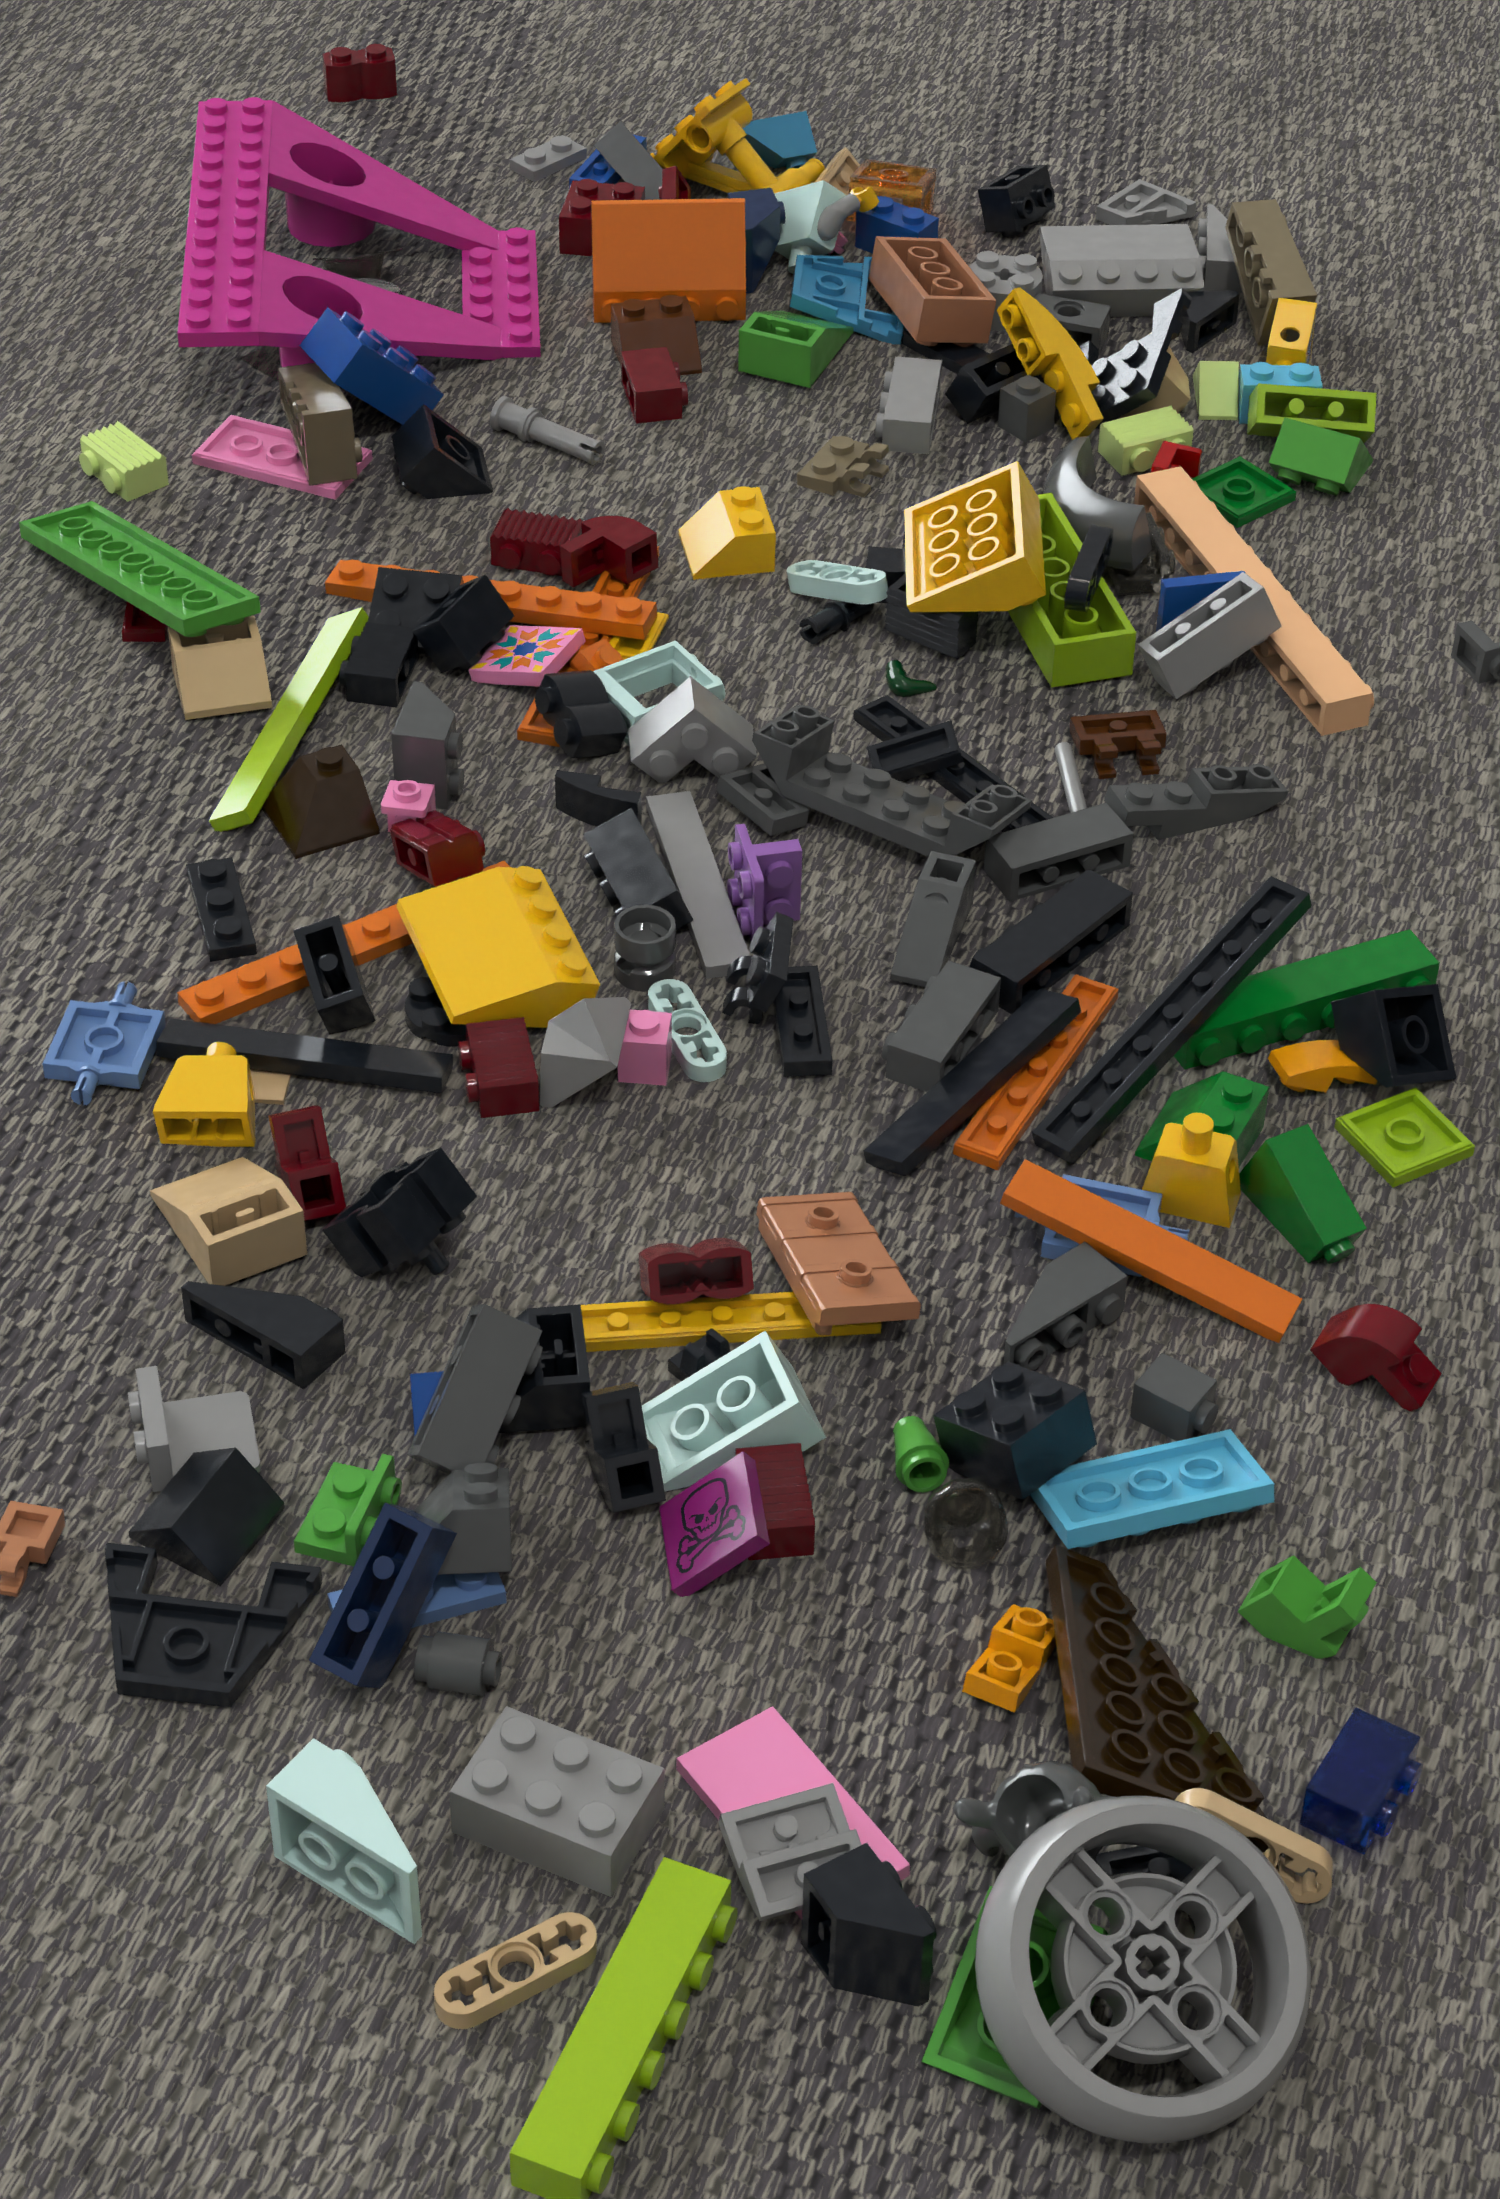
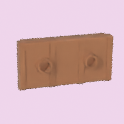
(834, 1260)

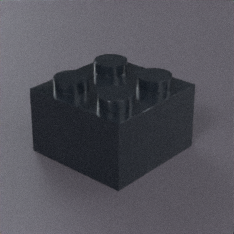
(1015, 1429)

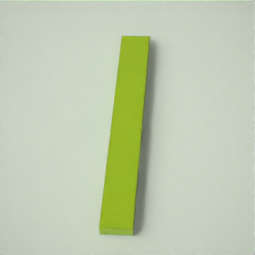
(288, 722)

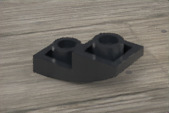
(585, 799)

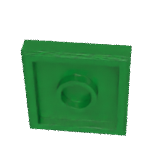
(1243, 491)

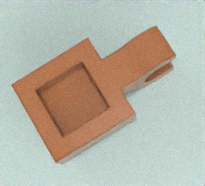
(26, 1536)

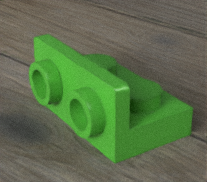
(347, 1510)

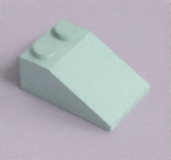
(730, 1404)
(342, 1838)

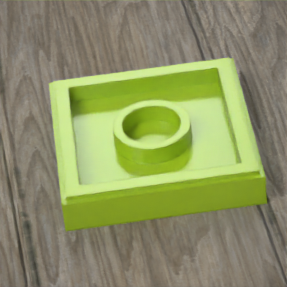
(1404, 1137)

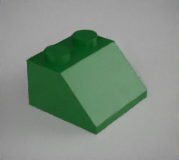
(1231, 1102)

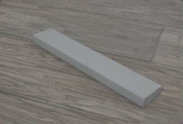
(698, 881)

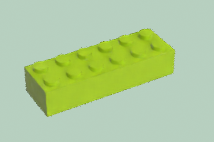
(1067, 642)

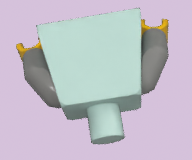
(815, 217)

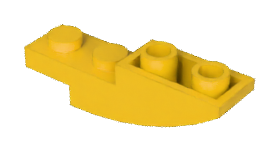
(1051, 352)

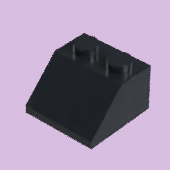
(439, 458)
(1396, 1034)

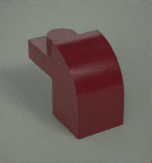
(610, 545)
(306, 1161)
(1380, 1344)

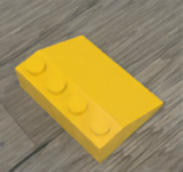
(976, 546)
(498, 947)

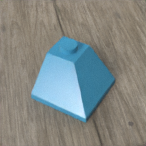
(782, 140)

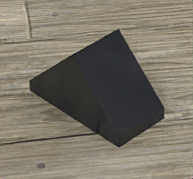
(1208, 317)

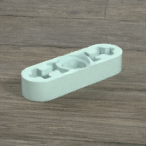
(837, 582)
(689, 1015)

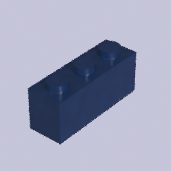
(382, 1596)

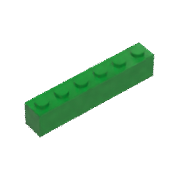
(1299, 995)

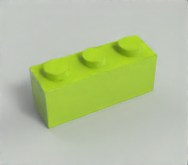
(1327, 408)

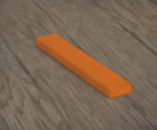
(1014, 1106)
(1151, 1251)

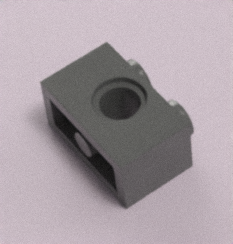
(1081, 319)

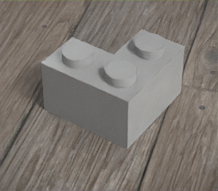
(688, 728)

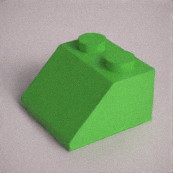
(1319, 456)

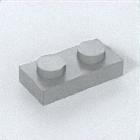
(548, 158)

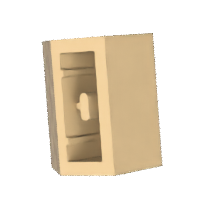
(220, 670)

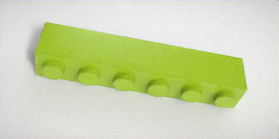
(622, 2034)

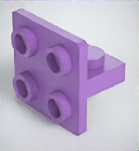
(764, 880)

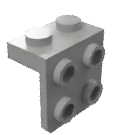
(187, 1426)

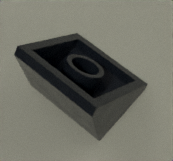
(210, 1514)

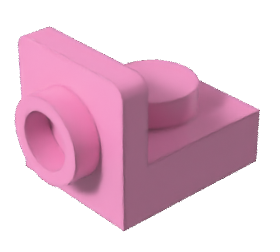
(407, 800)

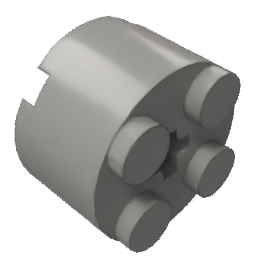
(1003, 274)

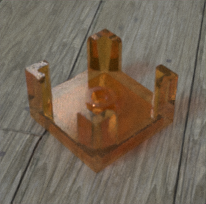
(896, 180)

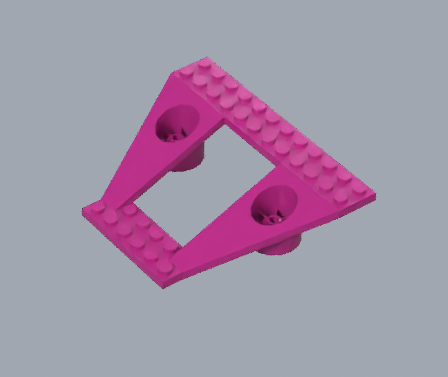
(333, 198)

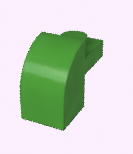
(1304, 1613)

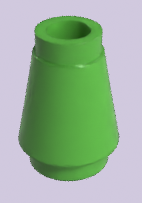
(918, 1455)

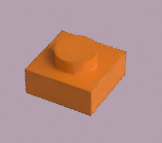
(596, 656)

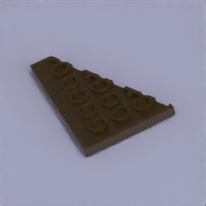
(1124, 1697)

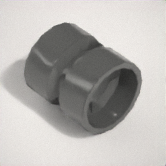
(644, 946)

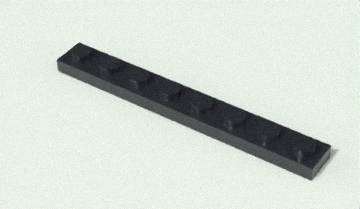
(1171, 1020)

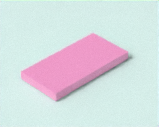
(265, 455)
(766, 1762)

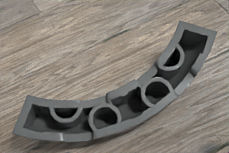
(1070, 484)

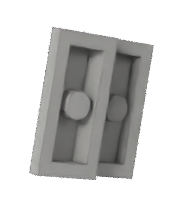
(782, 1841)

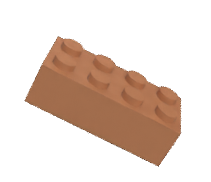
(932, 290)

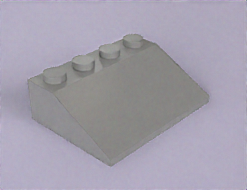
(1120, 264)

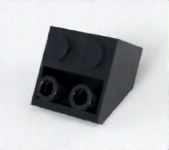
(554, 1388)
(867, 1929)

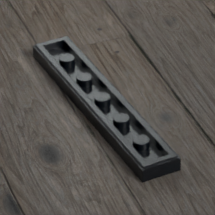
(964, 780)
(312, 1055)
(971, 1082)

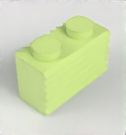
(1134, 441)
(123, 462)

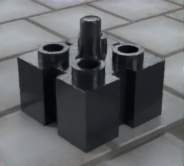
(402, 1216)

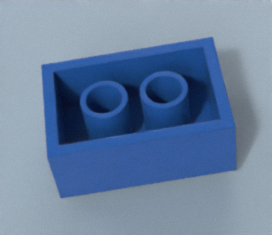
(369, 366)

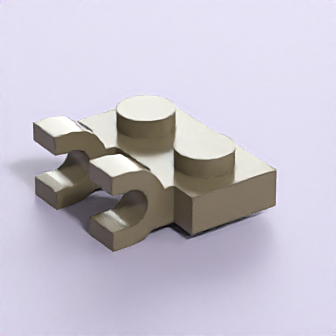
(840, 466)

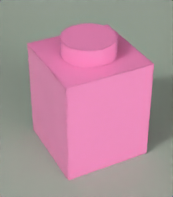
(646, 1048)

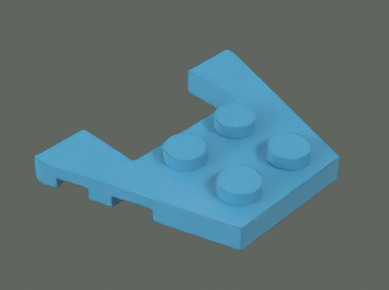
(838, 295)

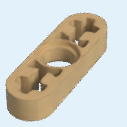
(1298, 1850)
(520, 1948)

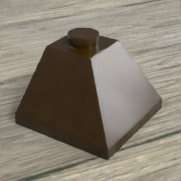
(321, 803)

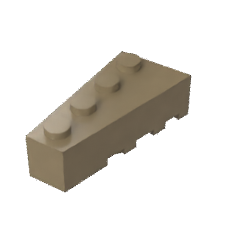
(1266, 263)
(319, 424)

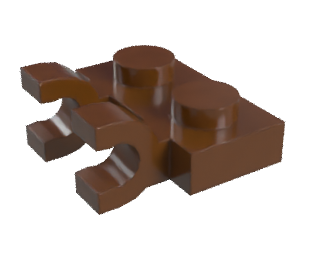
(1117, 732)

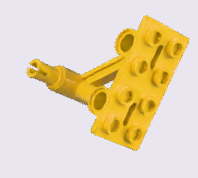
(720, 127)

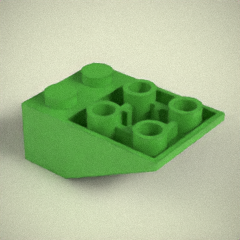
(789, 346)

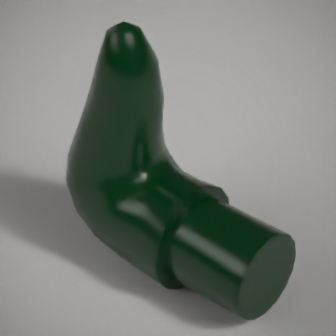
(904, 686)

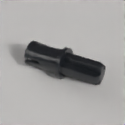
(831, 619)

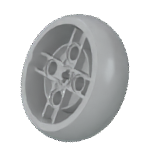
(1224, 2052)

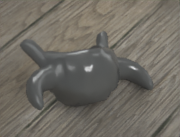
(1025, 1804)

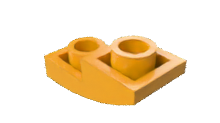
(1315, 1065)
(1013, 1659)

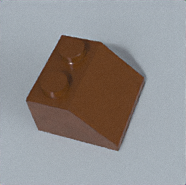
(657, 324)

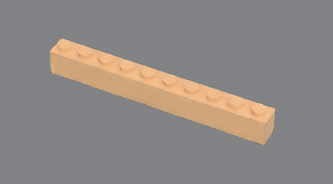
(1297, 652)

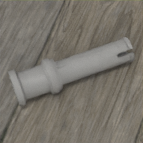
(531, 425)

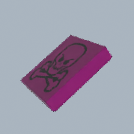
(714, 1525)

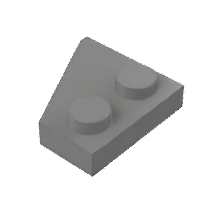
(1144, 205)

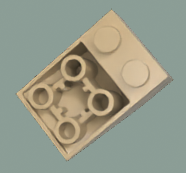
(234, 1220)

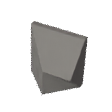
(581, 1046)

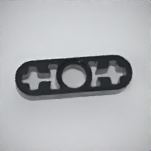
(1088, 568)

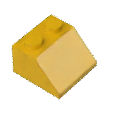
(730, 535)

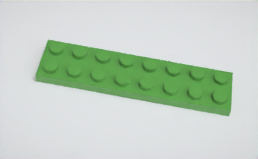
(141, 569)

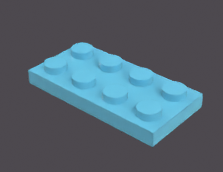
(1153, 1489)

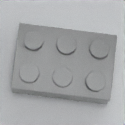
(558, 1800)

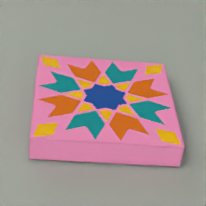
(527, 655)

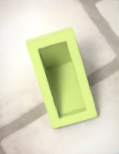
(1217, 390)

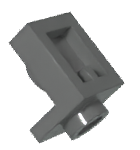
(1476, 652)

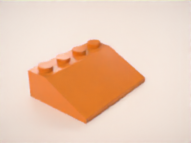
(670, 250)

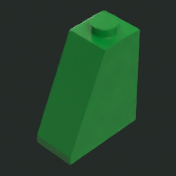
(1302, 1196)

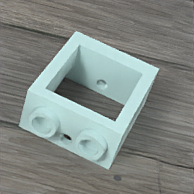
(650, 671)

